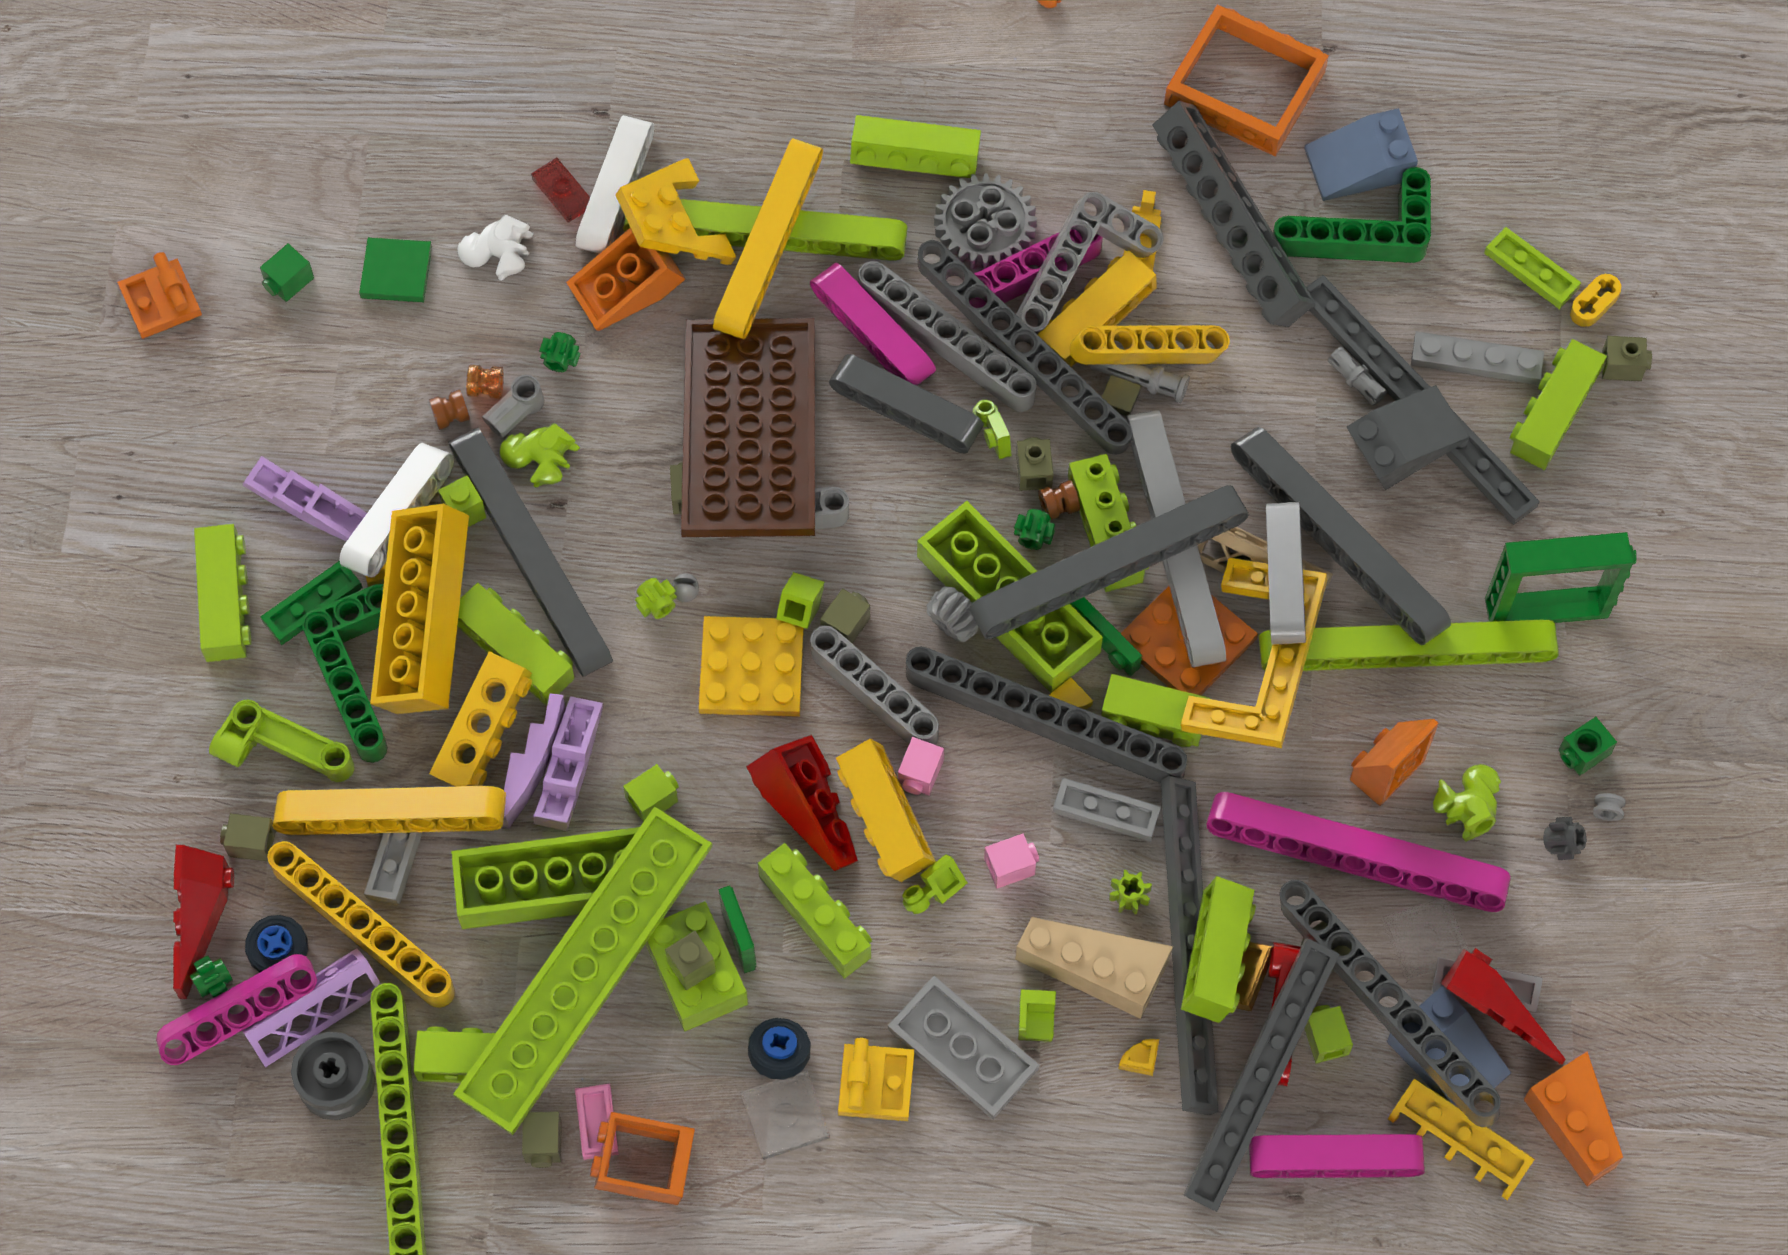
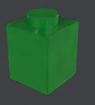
(286, 273)

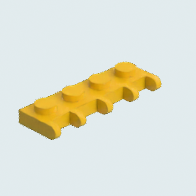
(1454, 1128)

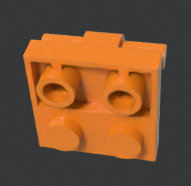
(159, 297)

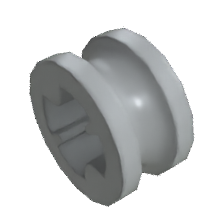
(1609, 807)

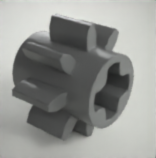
(1565, 838)

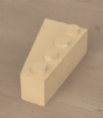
(1096, 962)

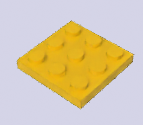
(750, 667)

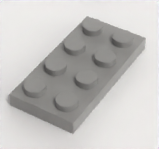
(963, 1047)

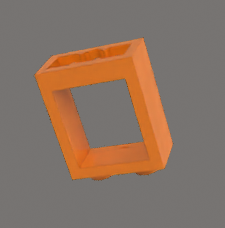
(680, 1135)

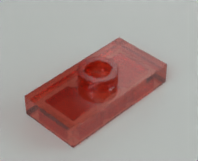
(561, 189)

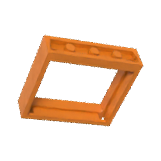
(1230, 119)

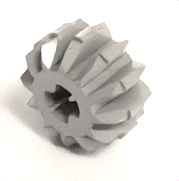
(952, 614)

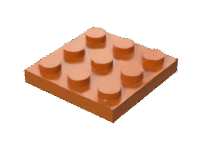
(1163, 650)

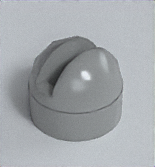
(685, 592)

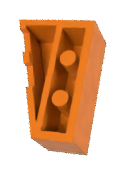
(1577, 1118)

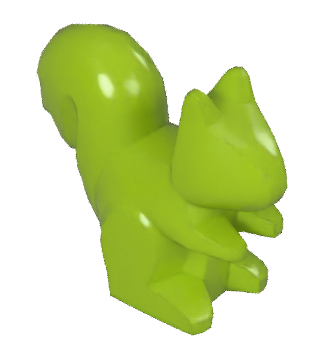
(543, 446)
(1475, 805)

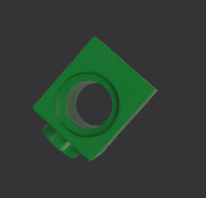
(1594, 735)

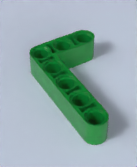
(1366, 231)
(342, 670)

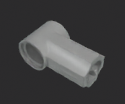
(513, 408)

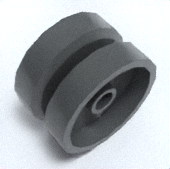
(342, 1093)

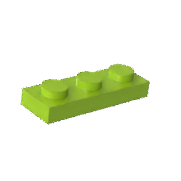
(1532, 268)

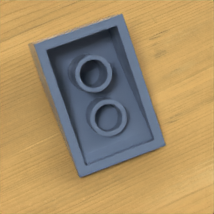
(1362, 155)
(1463, 1033)

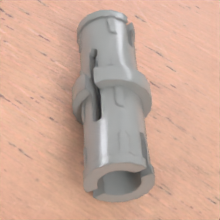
(1357, 376)

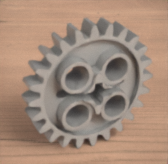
(985, 220)

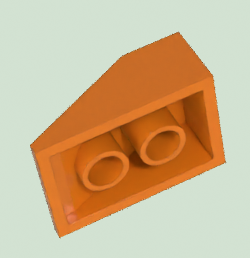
(623, 281)
(1393, 758)

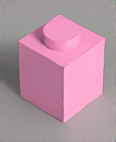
(920, 767)
(1011, 860)

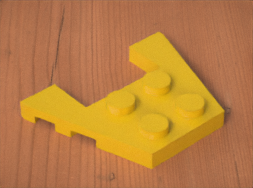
(660, 218)

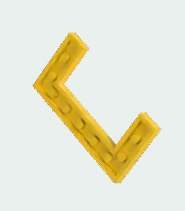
(1269, 719)

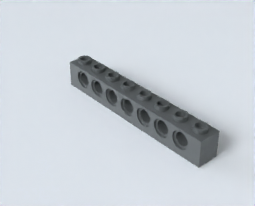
(1293, 297)

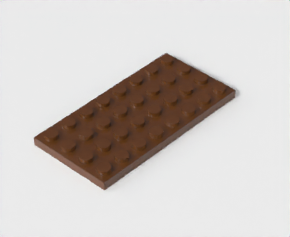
(749, 430)

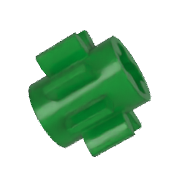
(559, 352)
(1034, 529)
(210, 977)

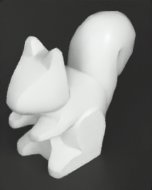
(500, 240)

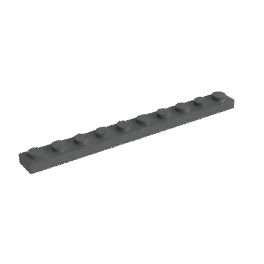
(1401, 380)
(1185, 899)

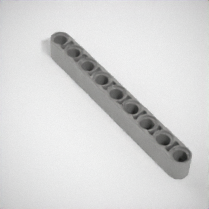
(1185, 569)

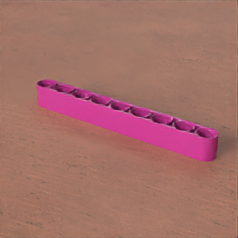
(1359, 852)

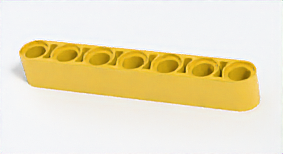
(768, 239)
(389, 810)
(367, 938)

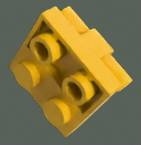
(875, 1081)

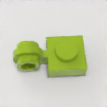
(997, 433)
(941, 881)

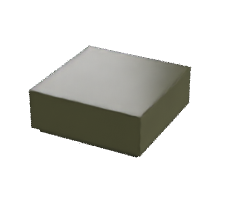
(1121, 394)

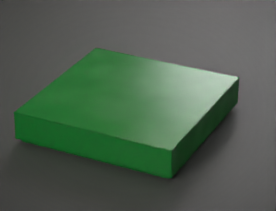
(395, 269)
(737, 929)

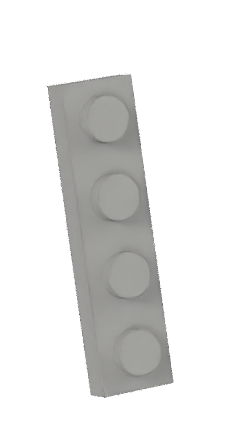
(1477, 358)

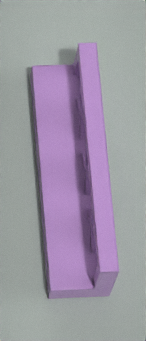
(328, 983)

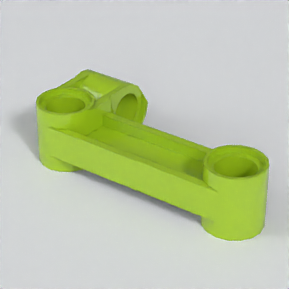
(235, 741)

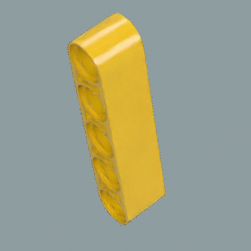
(1161, 337)

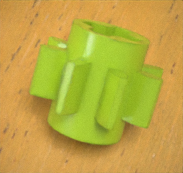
(655, 598)
(1124, 885)

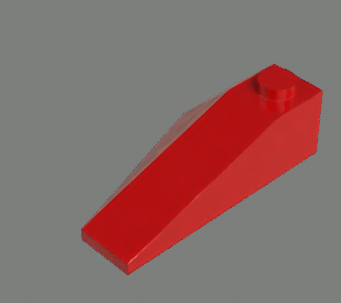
(797, 787)
(202, 892)
(1488, 992)

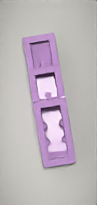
(304, 499)
(568, 763)
(527, 769)

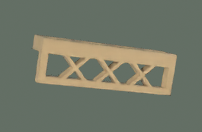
(1247, 545)

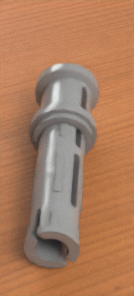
(1154, 379)

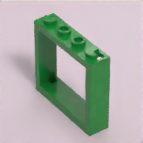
(1559, 556)

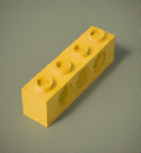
(478, 704)

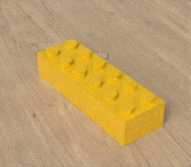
(419, 609)

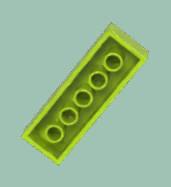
(978, 560)
(533, 877)

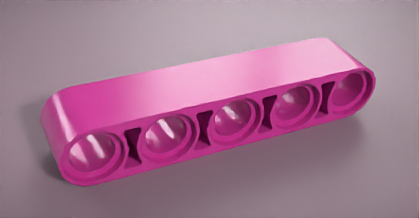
(1021, 276)
(871, 325)
(228, 1024)
(1336, 1156)

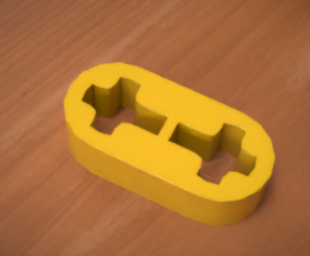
(1600, 304)

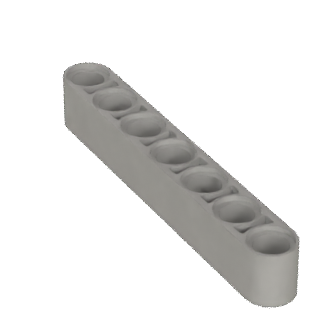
(953, 348)

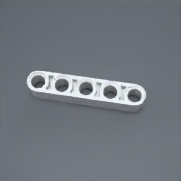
(619, 168)
(410, 488)

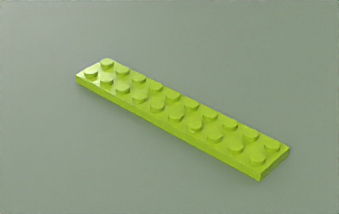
(582, 971)

